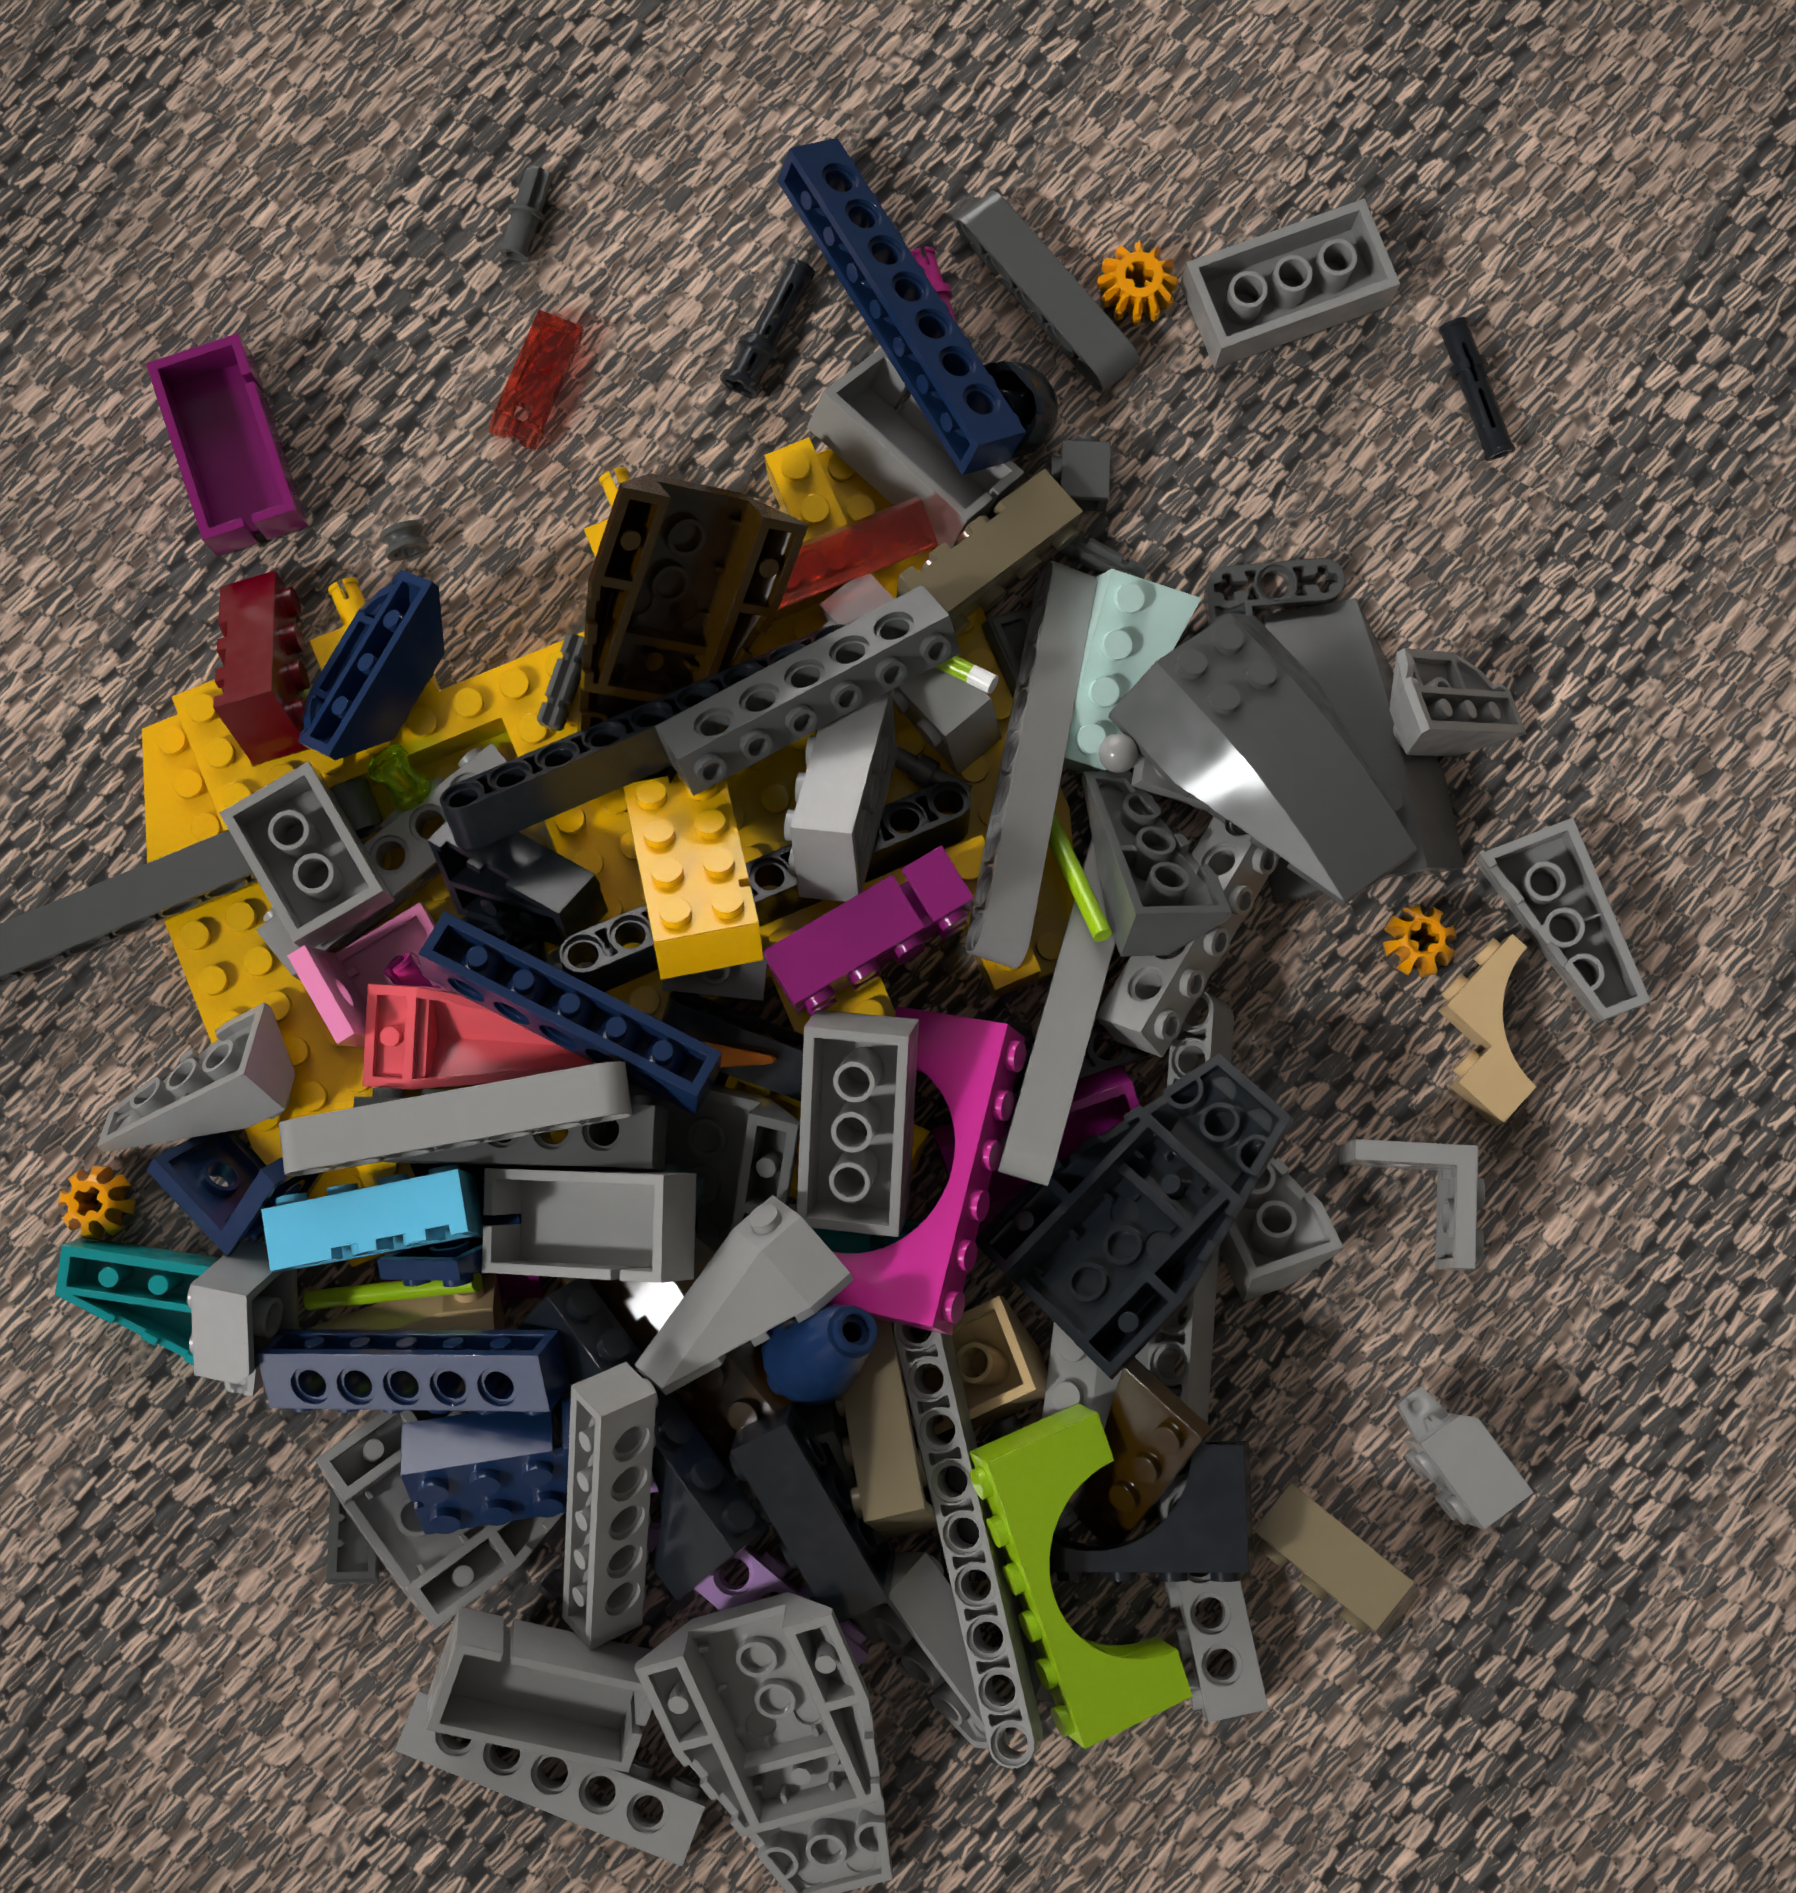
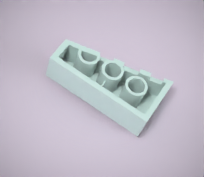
(1127, 633)

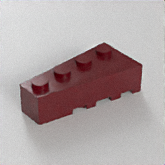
(262, 667)

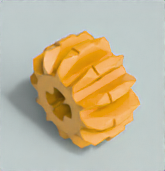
(1121, 289)

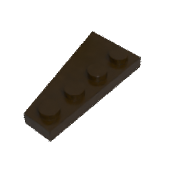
(1150, 1443)

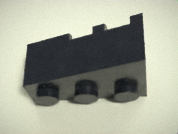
(519, 886)

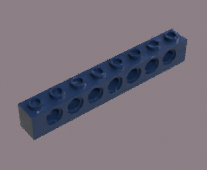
(900, 306)

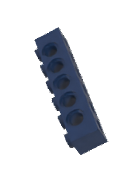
(569, 1012)
(414, 1370)

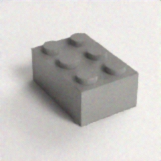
(306, 856)

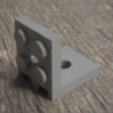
(1457, 1191)

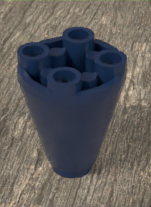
(820, 1355)

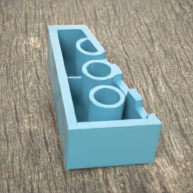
(372, 1219)

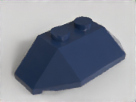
(376, 670)

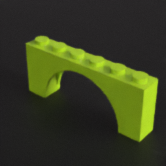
(1026, 1487)

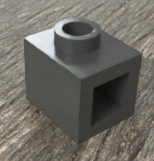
(1084, 471)

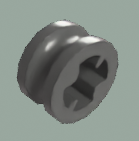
(403, 540)

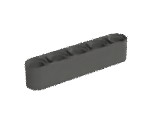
(1049, 290)

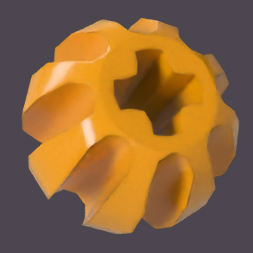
(1431, 932)
(111, 1195)

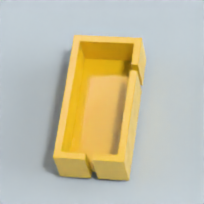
(692, 877)

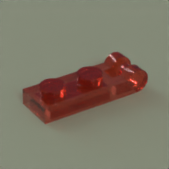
(536, 378)

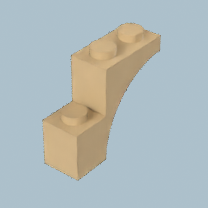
(1474, 1005)

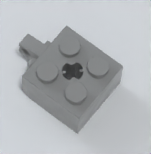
(236, 1313)
(1462, 1460)

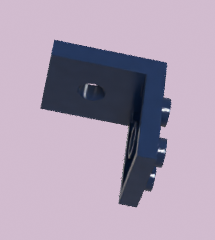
(229, 1211)
(447, 1261)

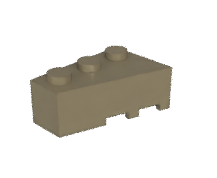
(1336, 1563)

